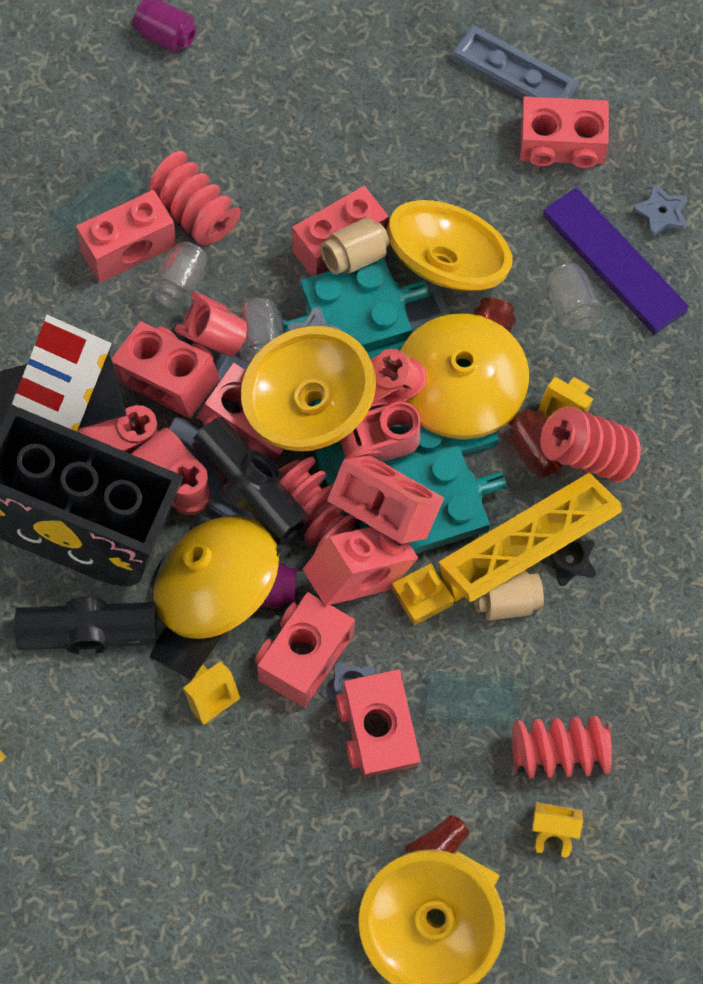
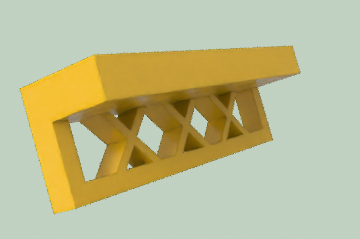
(528, 538)

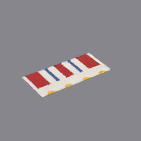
(61, 373)

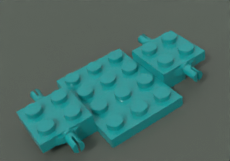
(373, 312)

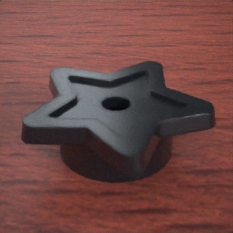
(580, 566)

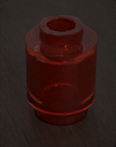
(525, 438)

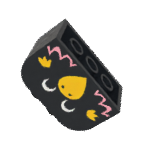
(80, 499)

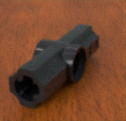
(250, 480)
(85, 625)

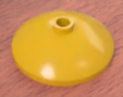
(449, 245)
(295, 372)
(474, 398)
(215, 577)
(406, 942)

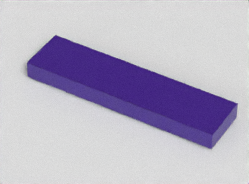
(615, 261)

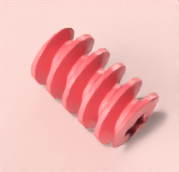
(193, 200)
(591, 444)
(324, 517)
(561, 746)

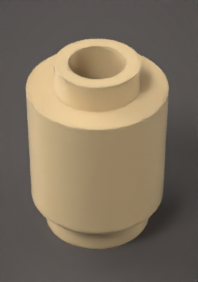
(355, 246)
(512, 598)

